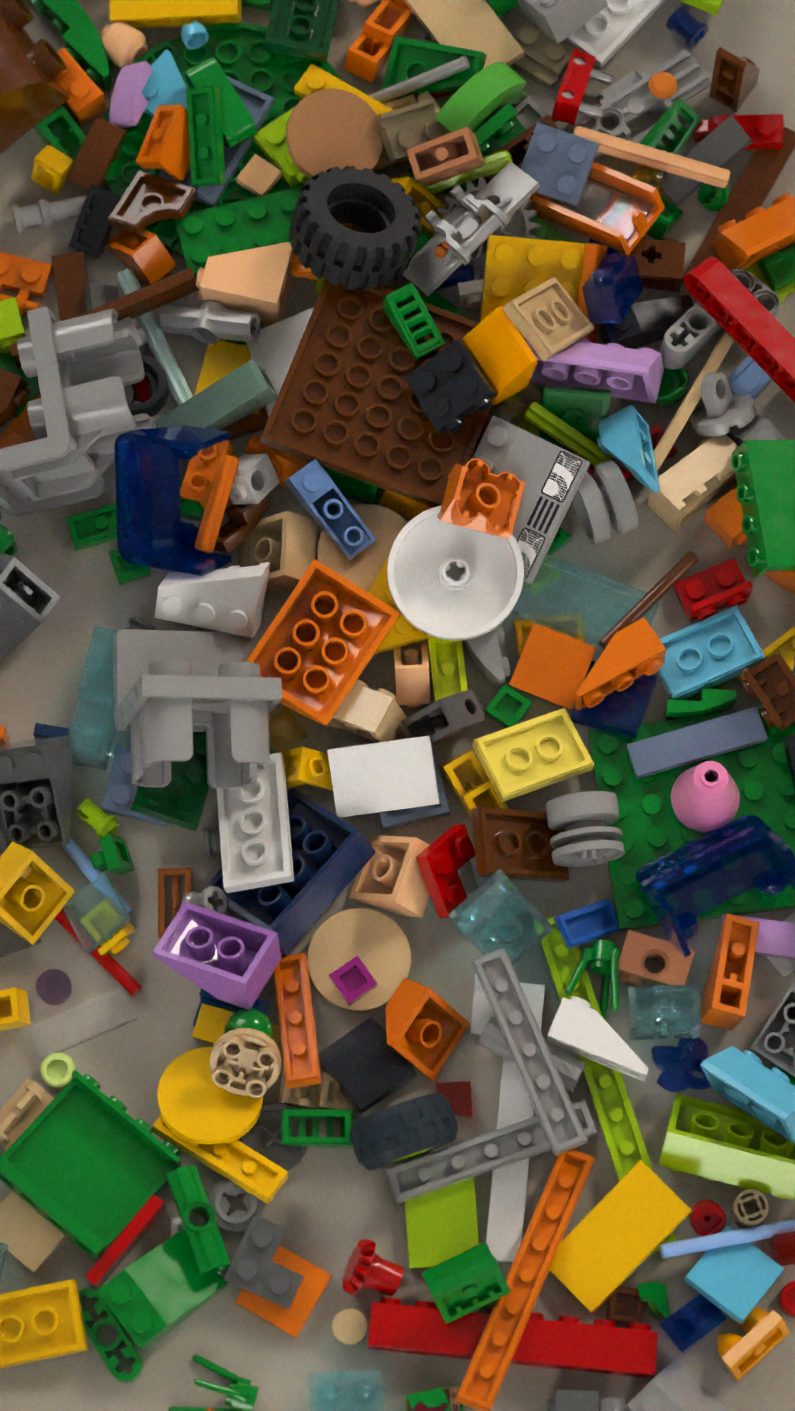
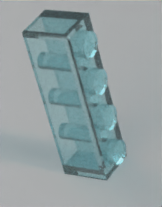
(92, 721)

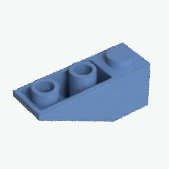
(330, 509)

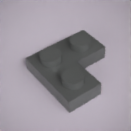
(254, 1269)

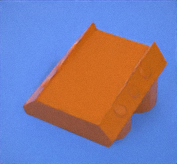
(482, 499)

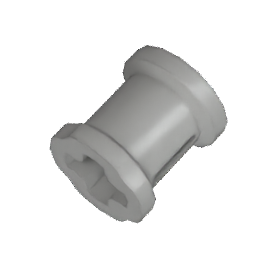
(211, 898)

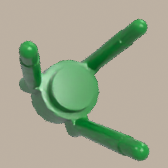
(603, 960)
(239, 1396)

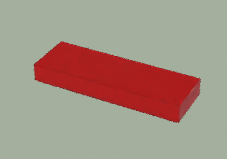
(125, 1241)

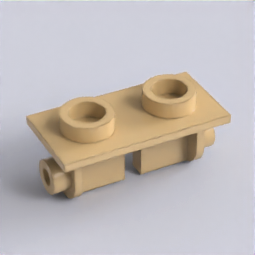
(22, 1111)

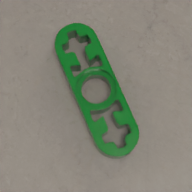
(129, 1352)

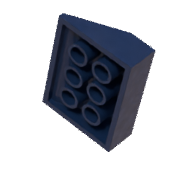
(325, 860)

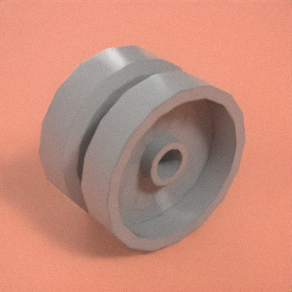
(604, 503)

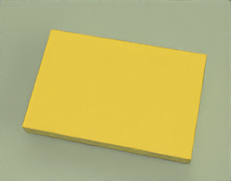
(533, 754)

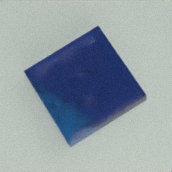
(619, 711)

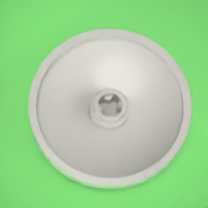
(453, 577)

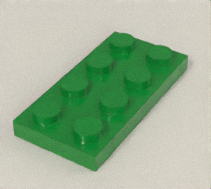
(236, 227)

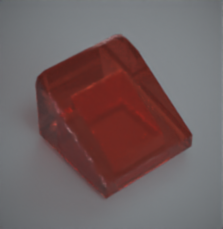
(783, 1248)

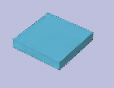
(734, 1277)

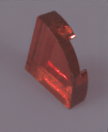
(458, 1095)

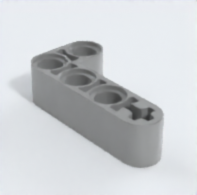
(693, 340)

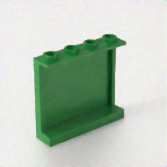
(767, 502)
(87, 1165)

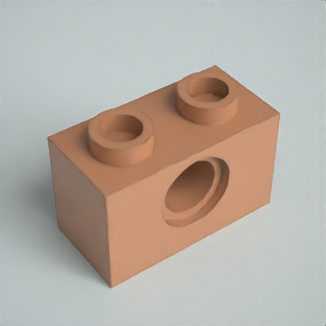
(445, 157)
(641, 948)

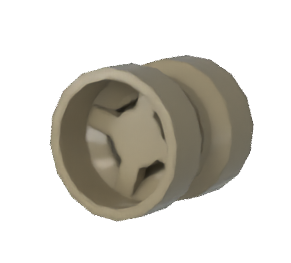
(746, 1214)

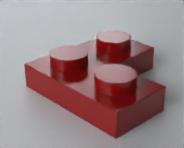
(440, 866)

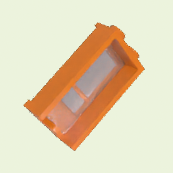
(610, 211)

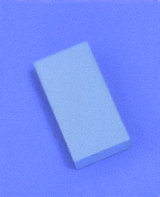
(748, 379)

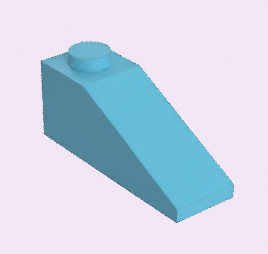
(630, 445)

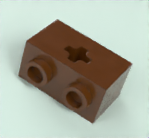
(668, 263)

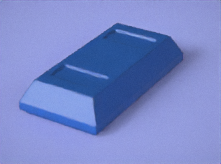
(587, 923)

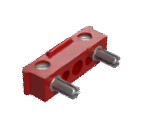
(574, 86)

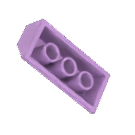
(624, 371)

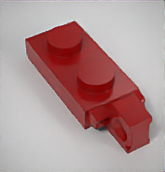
(763, 129)

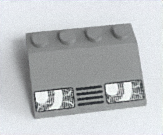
(550, 485)

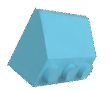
(753, 1089)

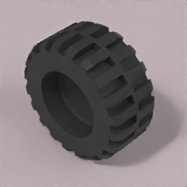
(349, 255)

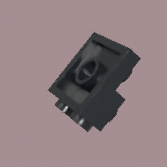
(451, 388)

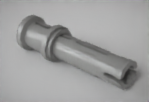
(45, 213)

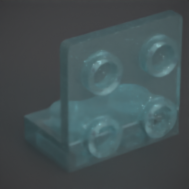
(346, 1391)

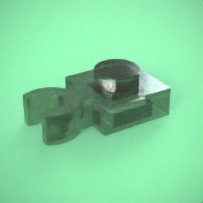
(515, 409)

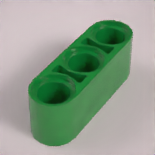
(236, 119)

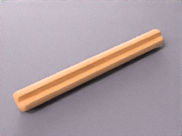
(656, 158)

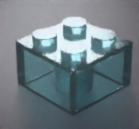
(501, 917)

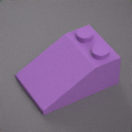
(220, 953)

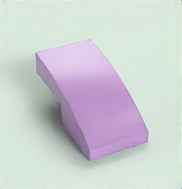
(127, 100)

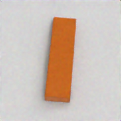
(297, 1022)

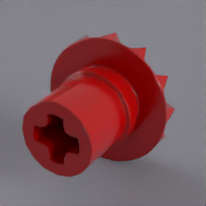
(371, 1271)

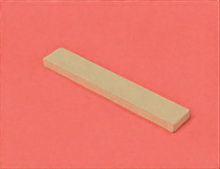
(691, 400)

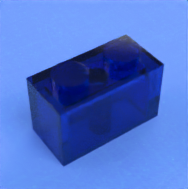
(612, 288)

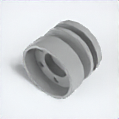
(584, 828)

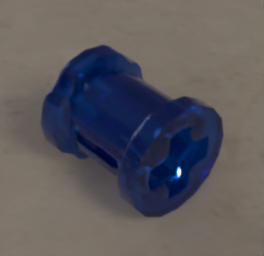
(687, 26)

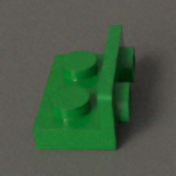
(499, 130)

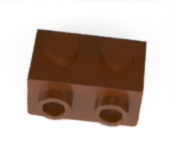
(775, 688)

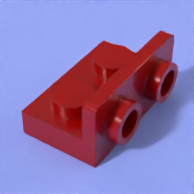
(712, 590)

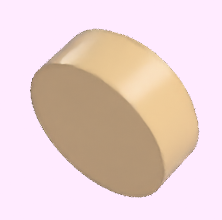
(349, 1327)

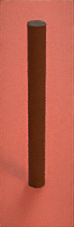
(652, 596)

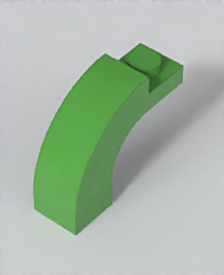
(481, 97)

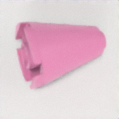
(705, 797)

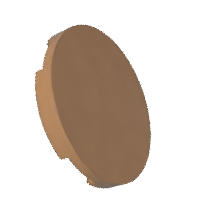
(333, 131)

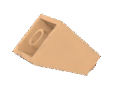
(250, 281)

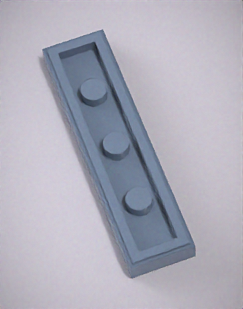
(696, 742)

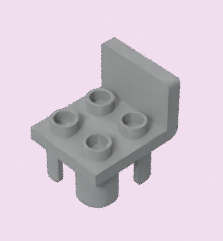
(79, 411)
(189, 684)

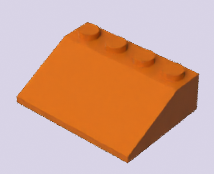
(322, 641)

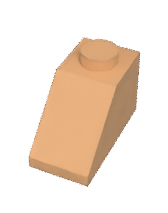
(412, 674)

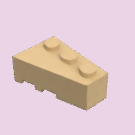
(693, 481)
(370, 715)

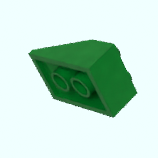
(159, 1291)

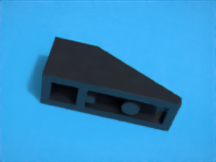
(645, 322)

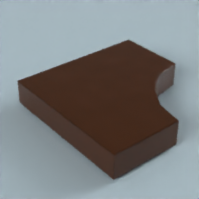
(150, 200)

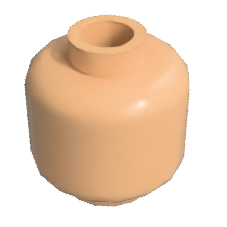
(123, 43)

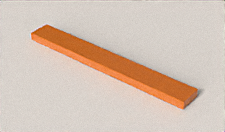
(525, 1280)

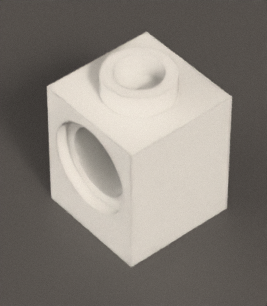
(253, 479)

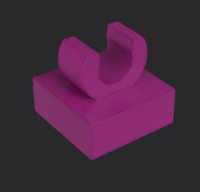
(353, 980)

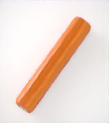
(216, 503)

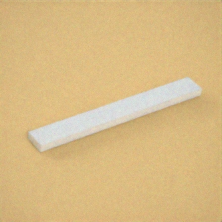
(510, 1181)

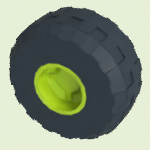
(403, 1131)

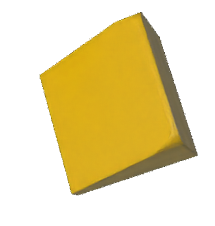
(51, 169)

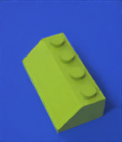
(727, 1147)

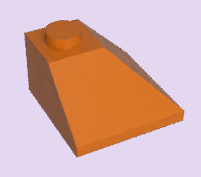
(422, 1027)

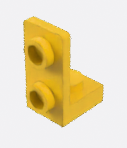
(307, 767)

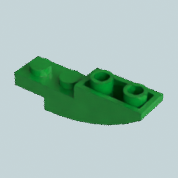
(78, 37)

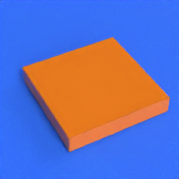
(552, 666)
(307, 1297)

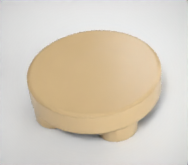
(245, 1062)

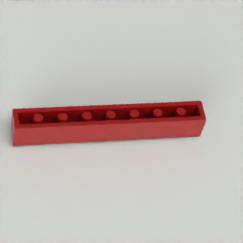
(544, 1343)

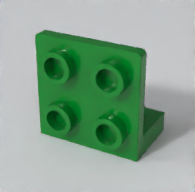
(466, 1282)

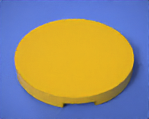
(198, 1108)

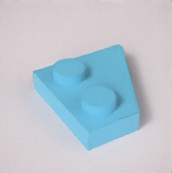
(164, 85)

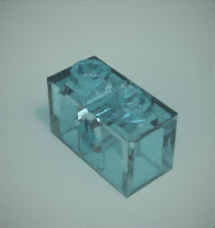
(664, 1012)

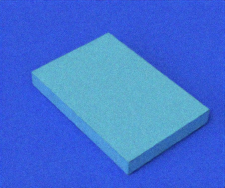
(708, 653)

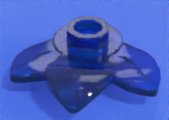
(679, 1063)

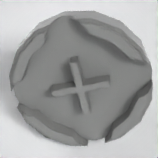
(721, 408)

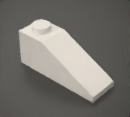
(587, 1034)

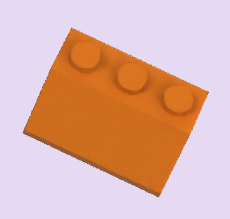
(758, 235)

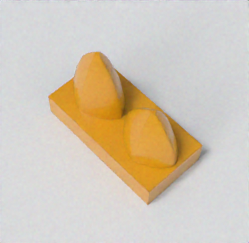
(762, 1334)

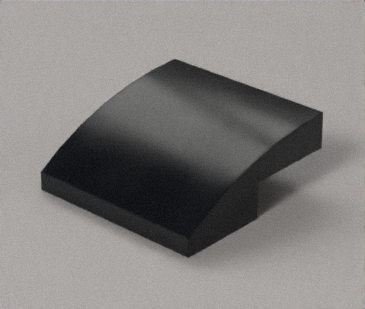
(366, 1065)

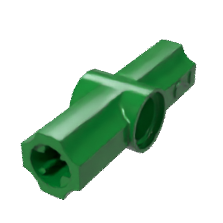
(192, 1199)

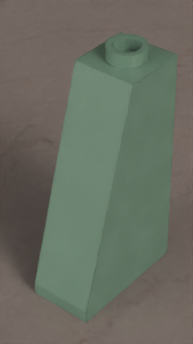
(224, 401)

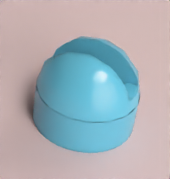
(197, 40)

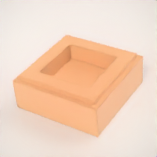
(259, 176)

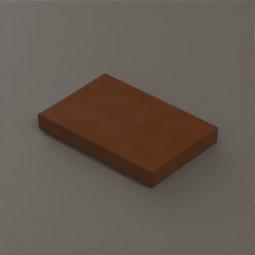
(515, 844)

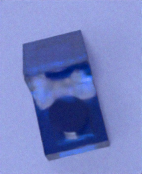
(692, 1322)

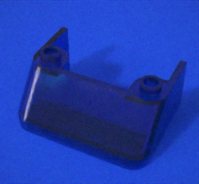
(149, 499)
(712, 872)

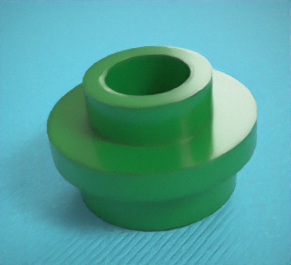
(713, 197)

